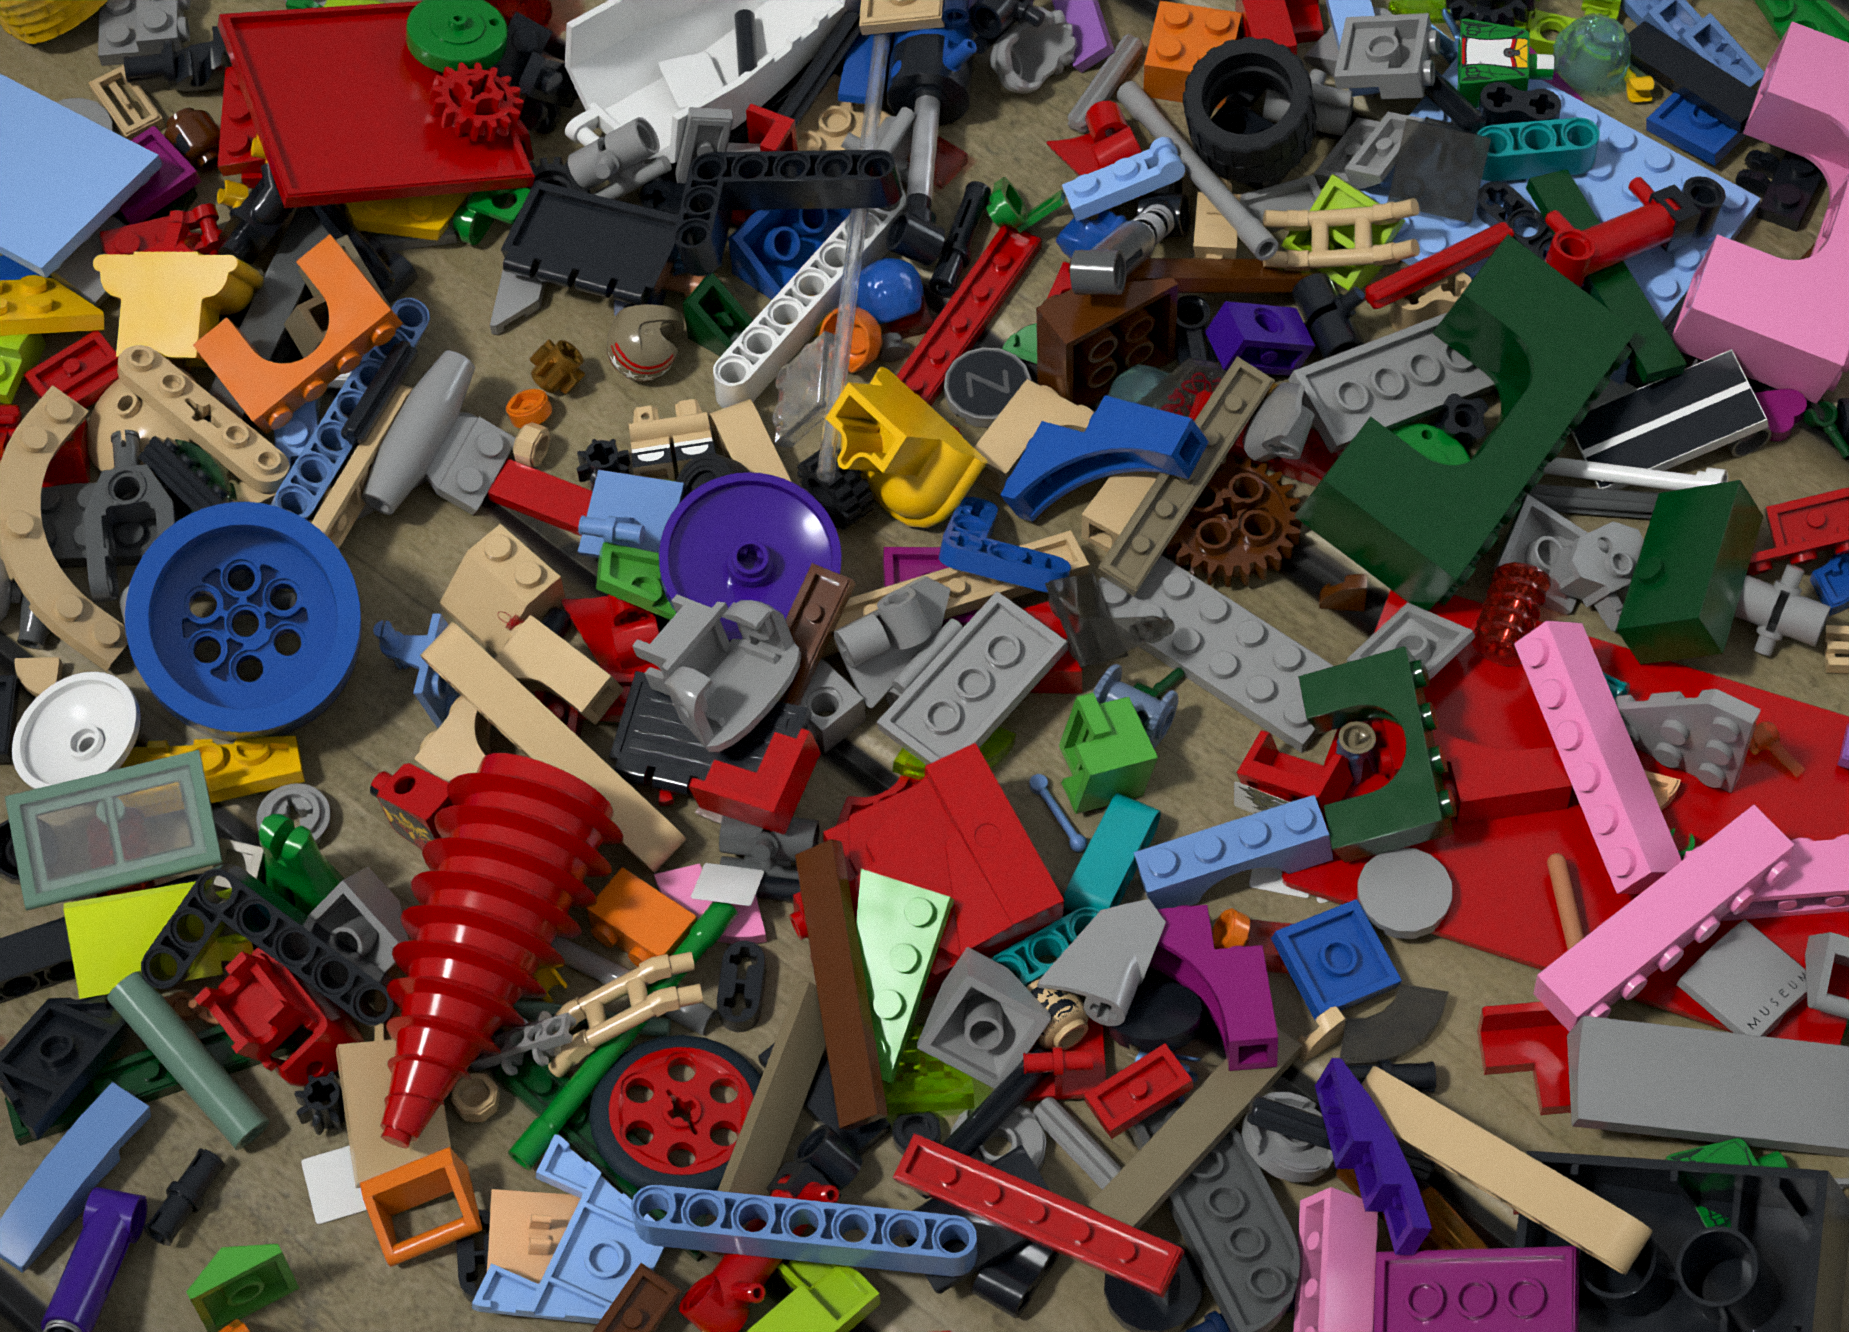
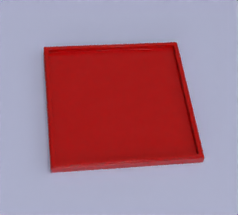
(351, 109)

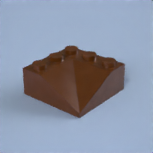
(1097, 337)

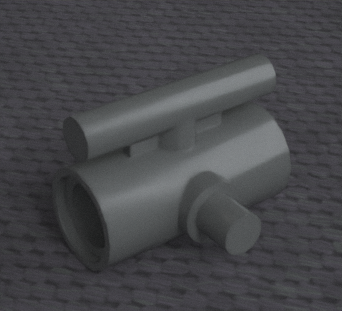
(766, 848)

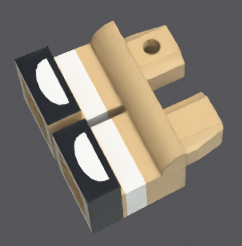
(656, 439)

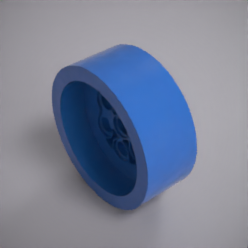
(197, 561)

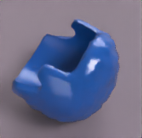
(1087, 233)
(890, 290)

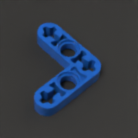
(969, 549)

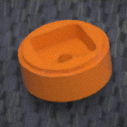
(529, 407)
(1230, 929)

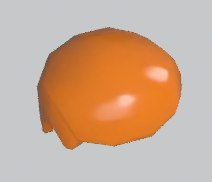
(865, 339)

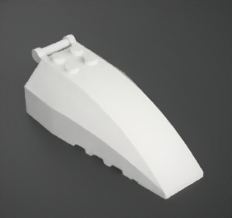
(618, 46)

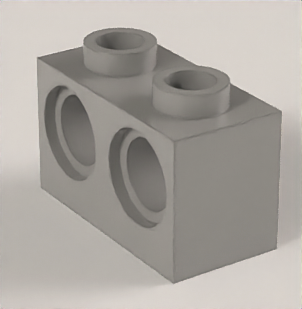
(832, 693)

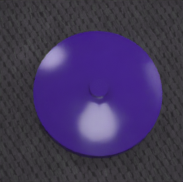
(745, 542)

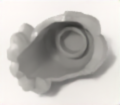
(1031, 54)

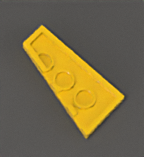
(235, 768)

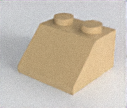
(500, 577)

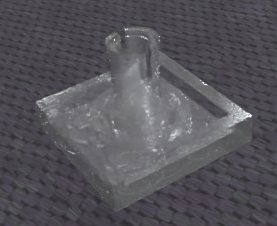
(803, 391)

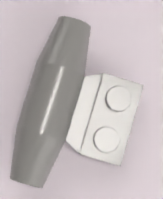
(432, 441)

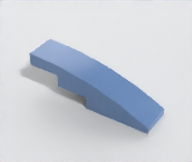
(1699, 34)
(67, 1174)

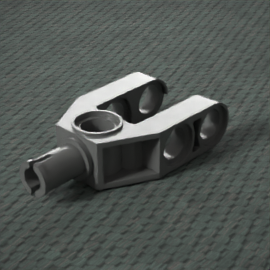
(108, 508)

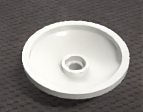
(76, 730)

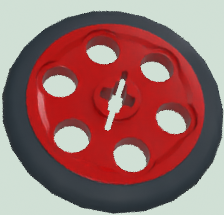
(648, 1065)

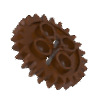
(1231, 520)

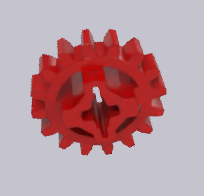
(476, 101)

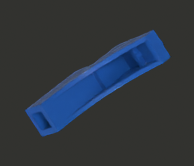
(1116, 441)

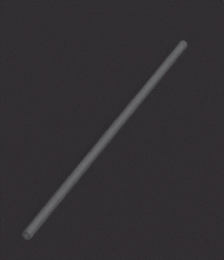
(852, 263)

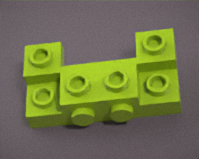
(822, 1299)

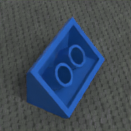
(778, 243)

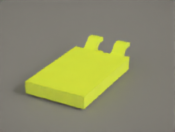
(117, 930)

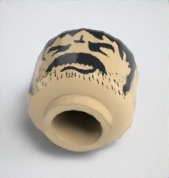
(1068, 1017)

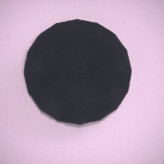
(1160, 1016)

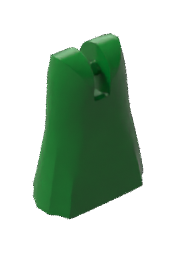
(295, 864)

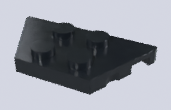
(58, 1057)

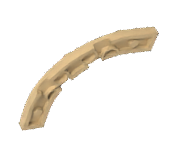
(24, 542)

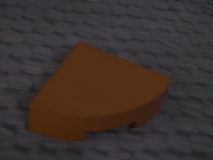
(1345, 595)

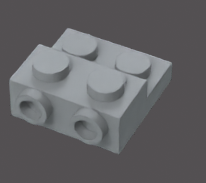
(140, 28)
(1388, 54)

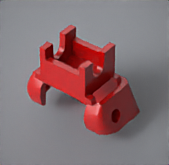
(266, 1004)

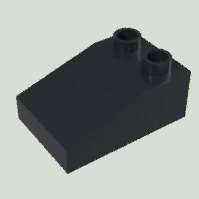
(1766, 1273)

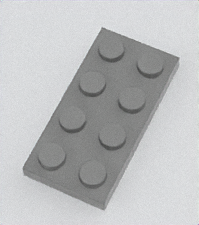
(973, 682)

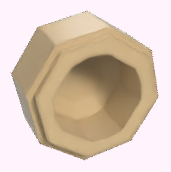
(531, 444)
(476, 1098)

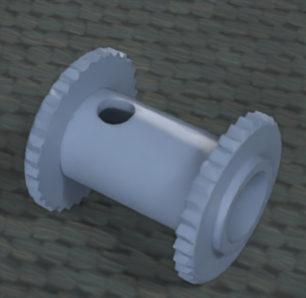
(1154, 713)

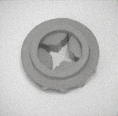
(306, 800)

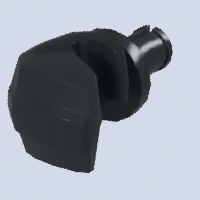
(189, 70)

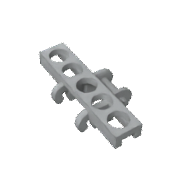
(519, 1041)

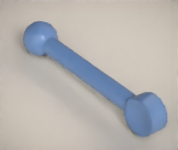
(1039, 786)

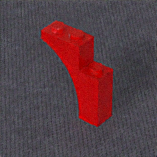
(1483, 778)

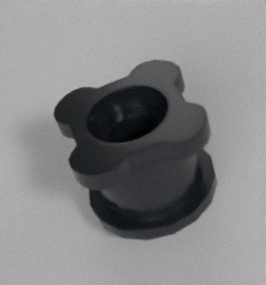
(1463, 418)

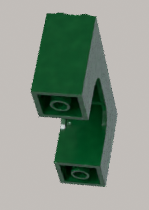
(1430, 522)

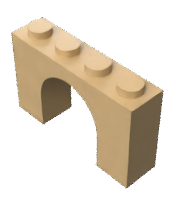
(1015, 426)
(540, 664)

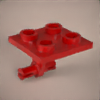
(1071, 1070)

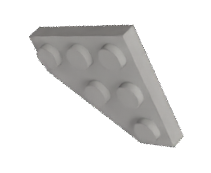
(1696, 734)

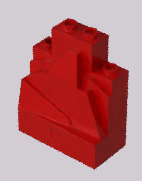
(958, 841)

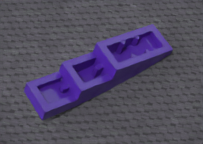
(1367, 1145)

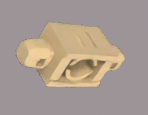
(1213, 234)

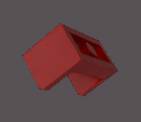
(1293, 777)

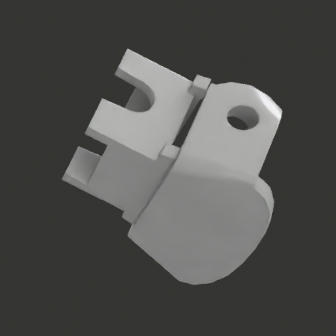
(716, 683)

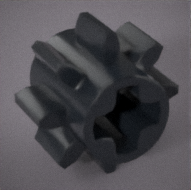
(601, 456)
(311, 1099)

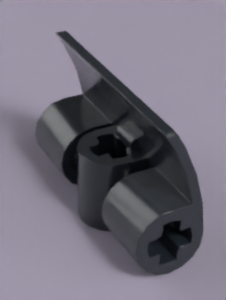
(991, 1240)

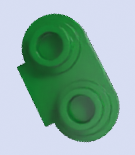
(482, 210)
(1010, 210)

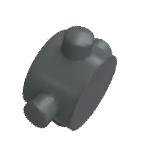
(892, 347)

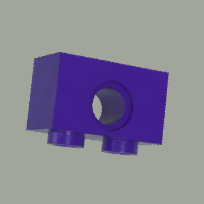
(1261, 335)

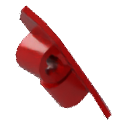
(1105, 144)
(611, 629)

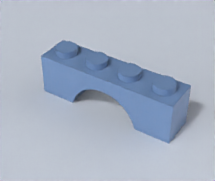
(1279, 838)

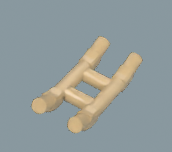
(1320, 222)
(642, 1006)

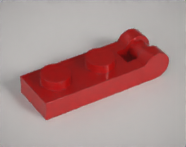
(145, 234)

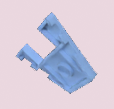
(591, 1259)

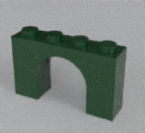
(1414, 802)

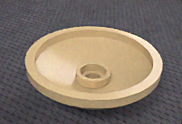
(123, 411)

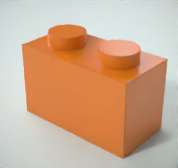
(638, 918)

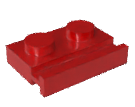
(79, 370)

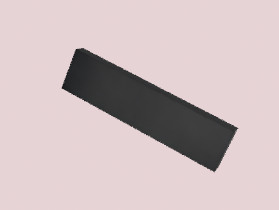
(1691, 76)

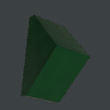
(714, 316)

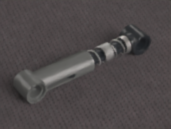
(1123, 250)

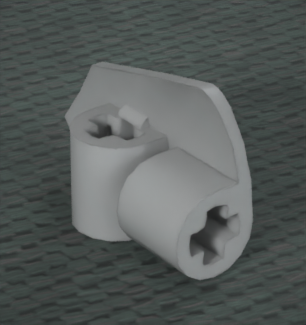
(1279, 425)
(891, 636)
(1108, 960)

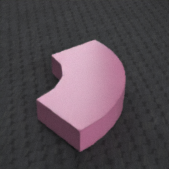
(679, 885)

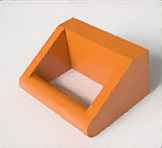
(413, 1186)

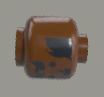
(195, 137)

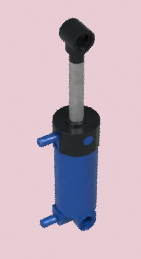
(934, 79)

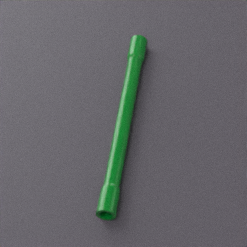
(540, 1132)

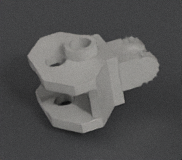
(1599, 569)

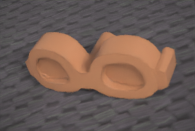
(189, 1009)

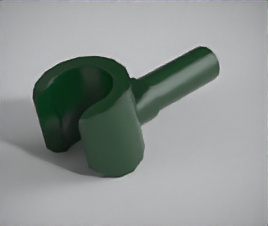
(1828, 425)
(1161, 687)

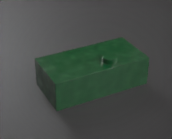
(1690, 573)

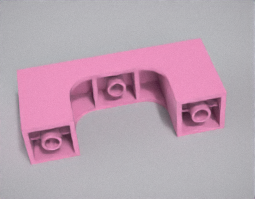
(1774, 312)

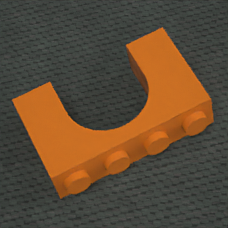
(356, 325)

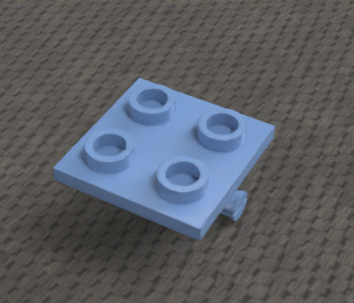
(627, 512)
(405, 650)

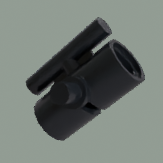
(994, 17)
(1328, 313)

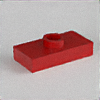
(1138, 1091)

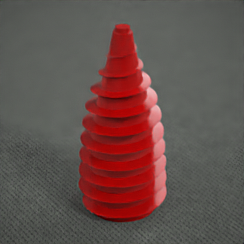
(487, 922)

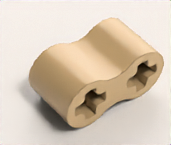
(1428, 301)

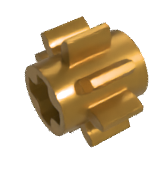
(557, 366)

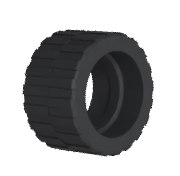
(1241, 66)

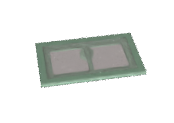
(113, 830)

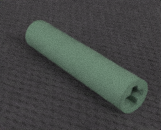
(188, 1060)

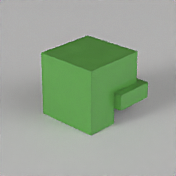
(1105, 753)

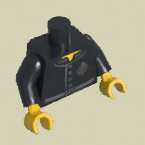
(254, 216)

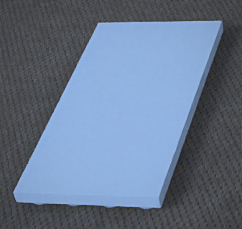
(59, 177)

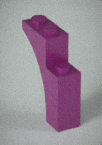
(1227, 981)

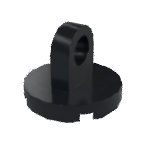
(1147, 1312)

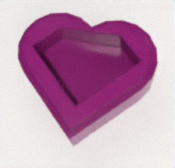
(1782, 410)

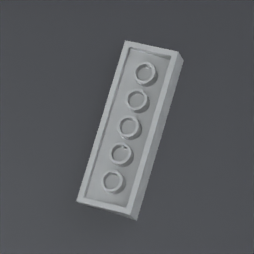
(1709, 1085)

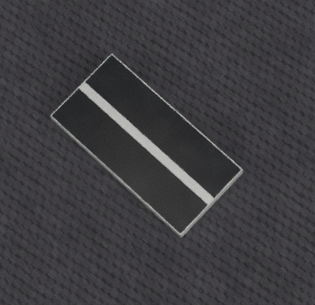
(1672, 419)

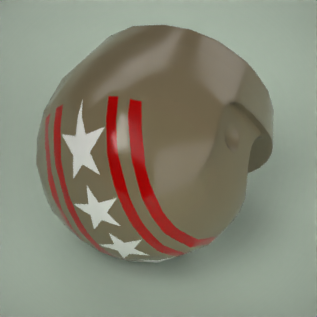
(638, 343)

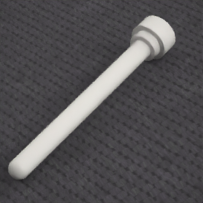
(1634, 475)

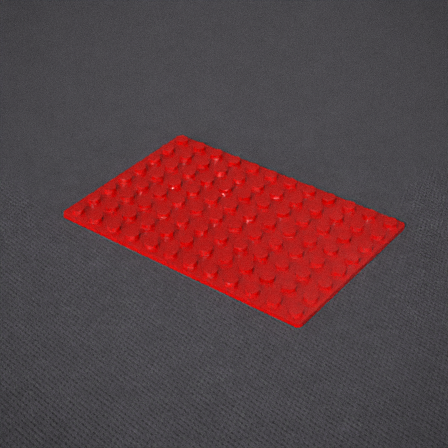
(1500, 865)

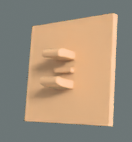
(527, 1230)

